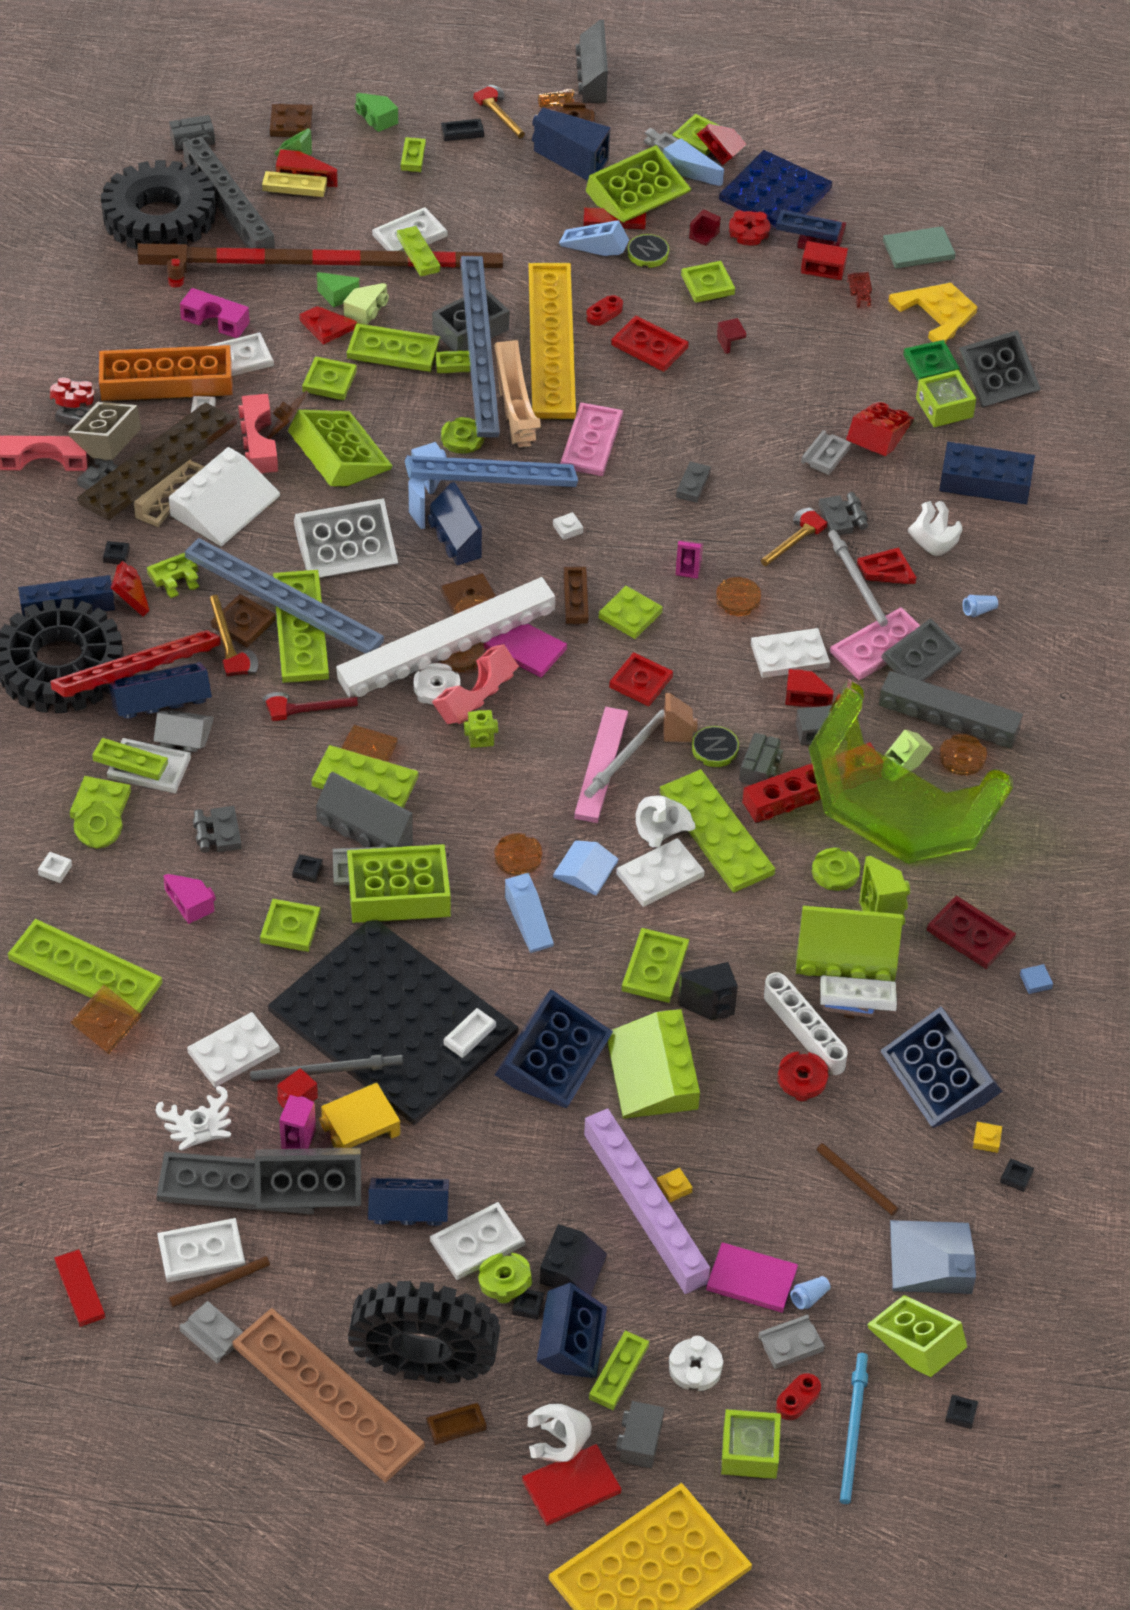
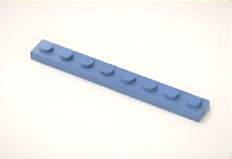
(491, 471)

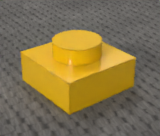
(987, 1137)
(674, 1185)

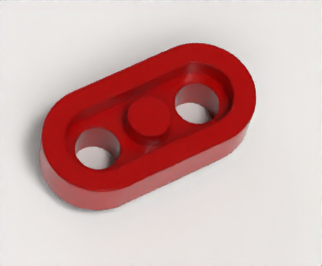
(604, 310)
(800, 1395)

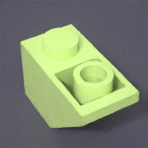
(365, 303)
(909, 750)

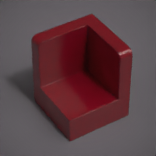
(704, 227)
(730, 331)

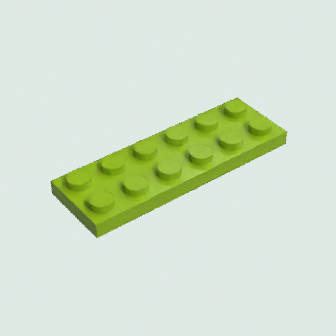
(301, 644)
(719, 832)
(82, 965)

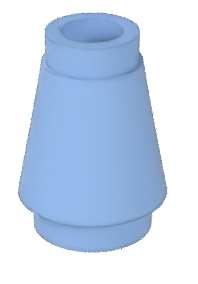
(979, 604)
(809, 1292)

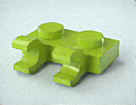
(172, 569)

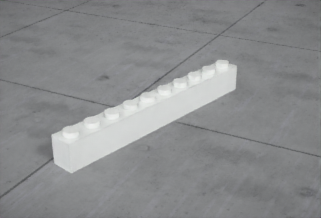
(445, 638)

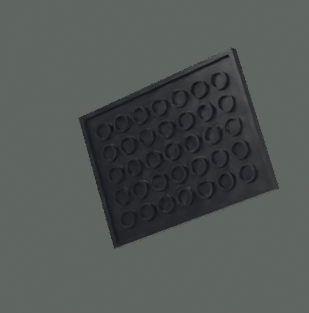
(390, 1001)

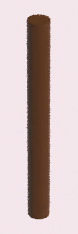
(857, 1179)
(219, 1281)

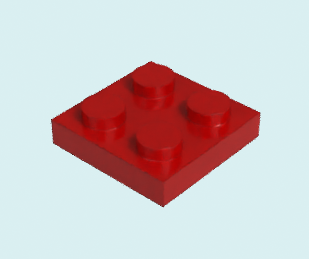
(641, 679)

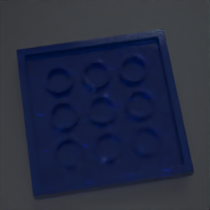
(775, 185)

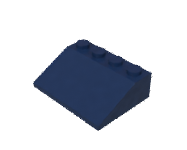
(554, 1051)
(940, 1069)

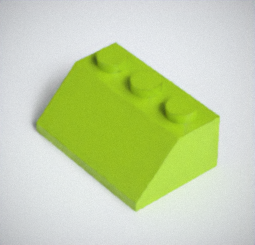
(883, 888)

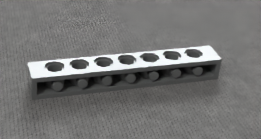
(229, 196)

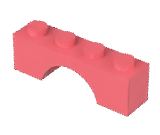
(256, 415)
(19, 450)
(493, 669)

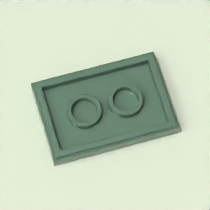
(919, 247)

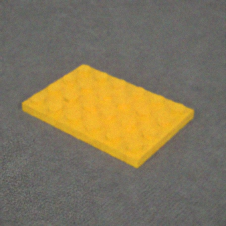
(654, 1561)

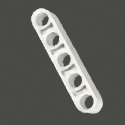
(796, 1011)

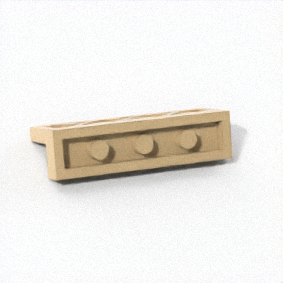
(151, 499)

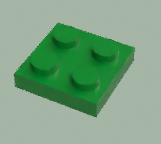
(930, 359)

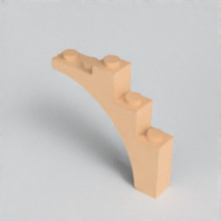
(513, 390)

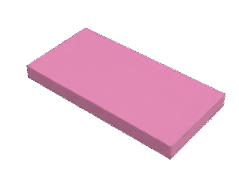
(592, 438)
(863, 649)

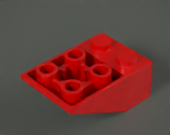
(879, 428)

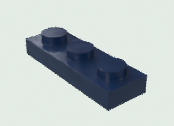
(808, 225)

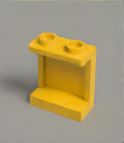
(359, 1117)

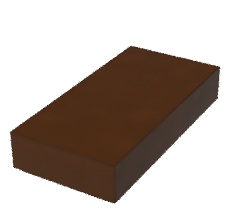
(456, 1423)

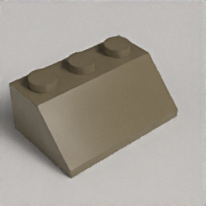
(106, 429)

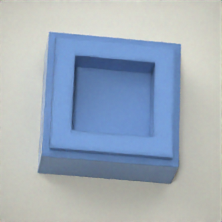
(1036, 979)

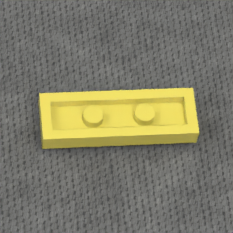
(294, 184)

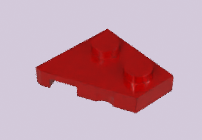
(326, 324)
(887, 567)
(130, 588)

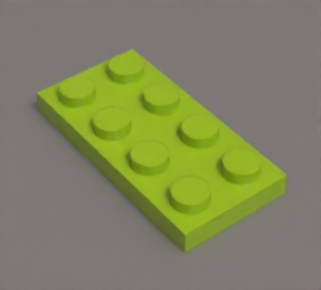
(393, 347)
(375, 775)

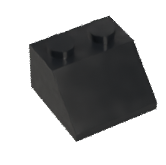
(709, 991)
(572, 1259)

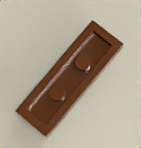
(576, 595)

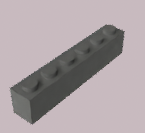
(950, 709)

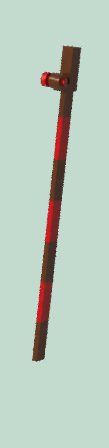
(178, 255)

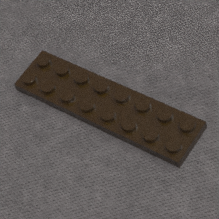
(156, 461)

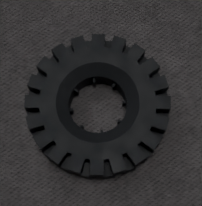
(171, 184)
(22, 639)
(389, 1317)

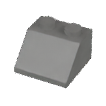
(182, 729)

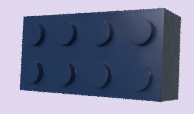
(987, 473)
(160, 689)

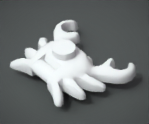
(200, 1124)

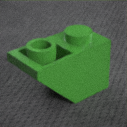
(377, 110)

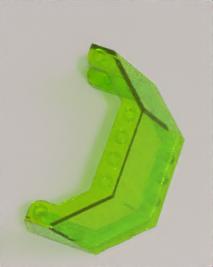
(890, 801)

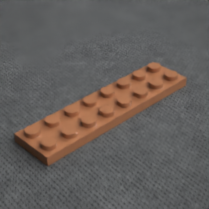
(328, 1395)

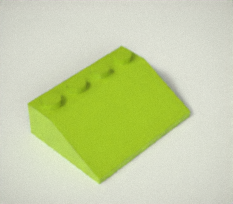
(636, 184)
(338, 446)
(398, 883)
(848, 943)
(654, 1066)

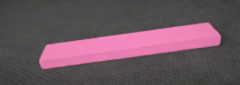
(603, 753)

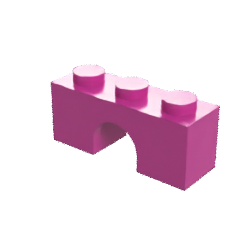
(200, 306)

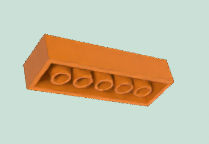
(165, 373)

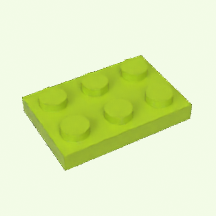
(655, 965)

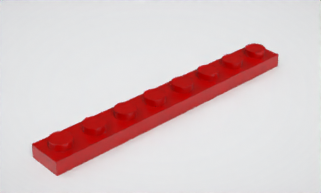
(135, 663)

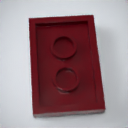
(971, 932)

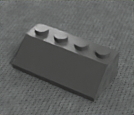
(592, 64)
(363, 815)
(307, 1177)

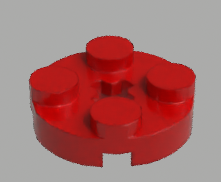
(756, 220)
(72, 393)
(799, 1087)

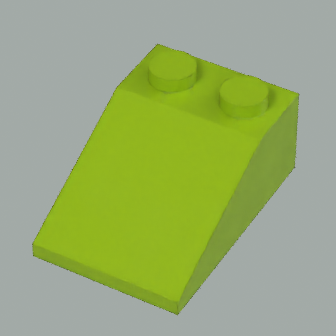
(919, 1334)

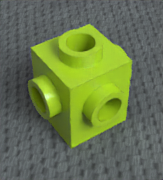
(481, 728)

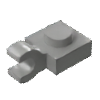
(661, 140)

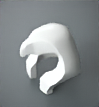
(935, 536)
(660, 818)
(568, 1425)

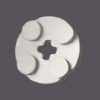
(426, 679)
(695, 1349)

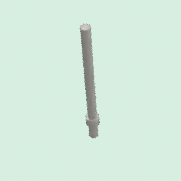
(841, 550)
(603, 778)

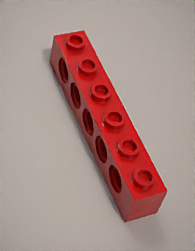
(782, 793)

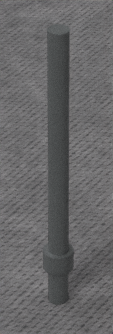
(376, 1062)

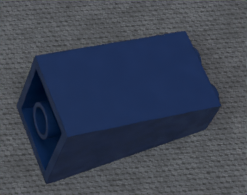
(571, 142)

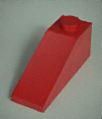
(300, 163)

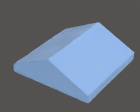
(417, 501)
(586, 866)

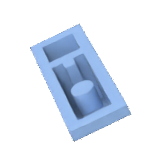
(693, 164)
(598, 239)
(528, 912)

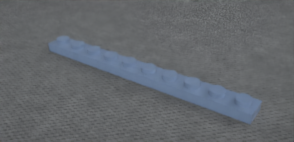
(479, 346)
(284, 596)

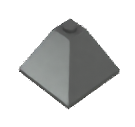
(999, 368)

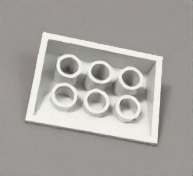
(222, 497)
(346, 538)

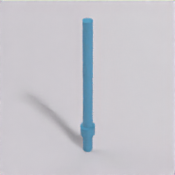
(859, 1382)

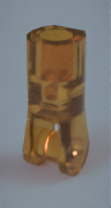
(555, 98)

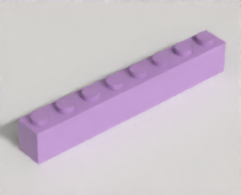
(647, 1201)

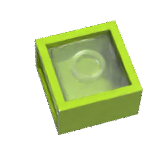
(945, 398)
(751, 1444)

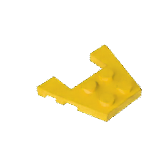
(942, 303)

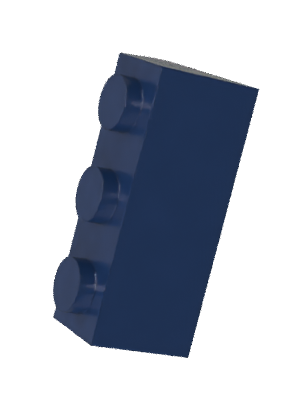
(456, 525)
(408, 1200)
(571, 1332)

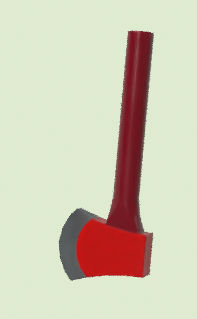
(279, 707)

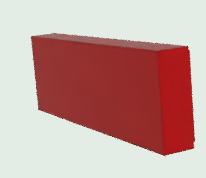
(600, 215)
(79, 1288)

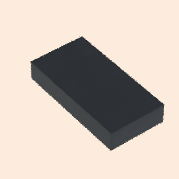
(462, 129)

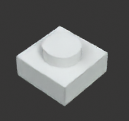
(568, 526)
(55, 867)

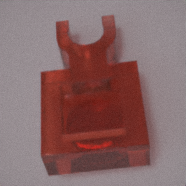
(861, 286)

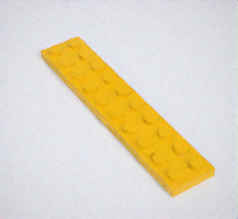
(551, 341)

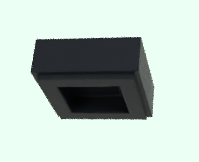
(116, 552)
(307, 868)
(1017, 1175)
(528, 1304)
(961, 1411)

